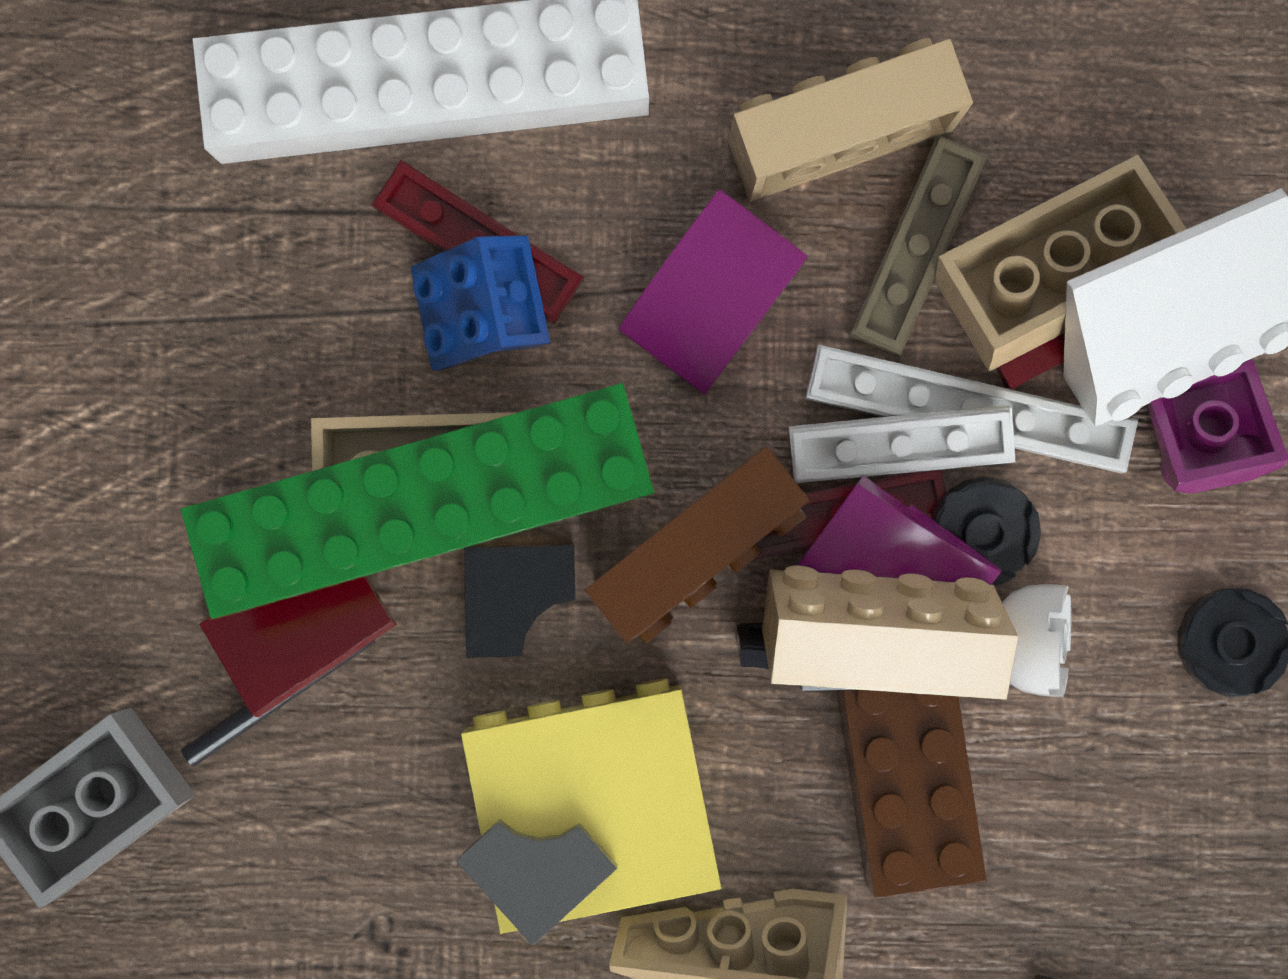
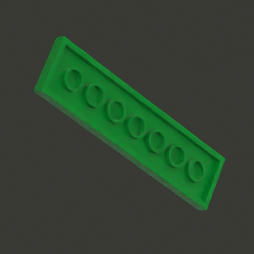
(417, 501)

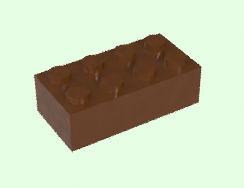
(697, 545)
(911, 791)

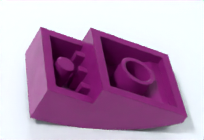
(712, 292)
(892, 540)

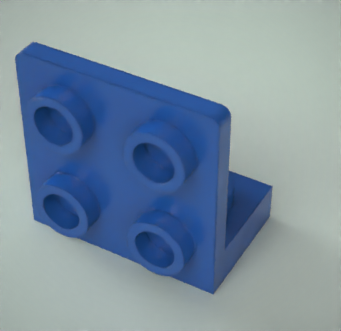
(479, 300)

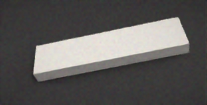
(902, 444)

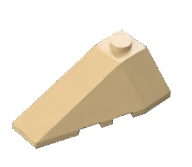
(774, 938)

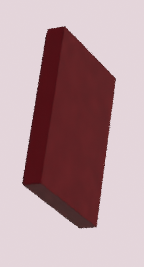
(295, 640)

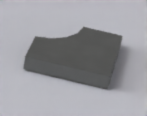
(536, 877)

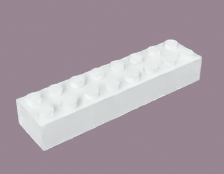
(419, 77)

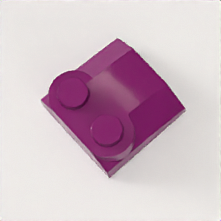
(1217, 433)

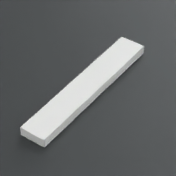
(899, 389)

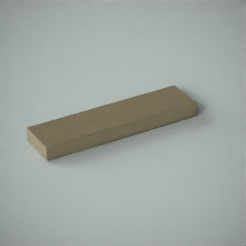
(915, 245)

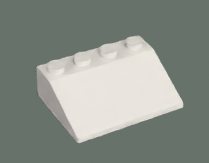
(1179, 310)

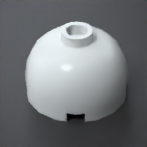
(1044, 636)

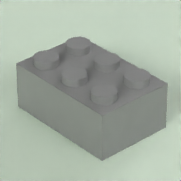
(87, 805)

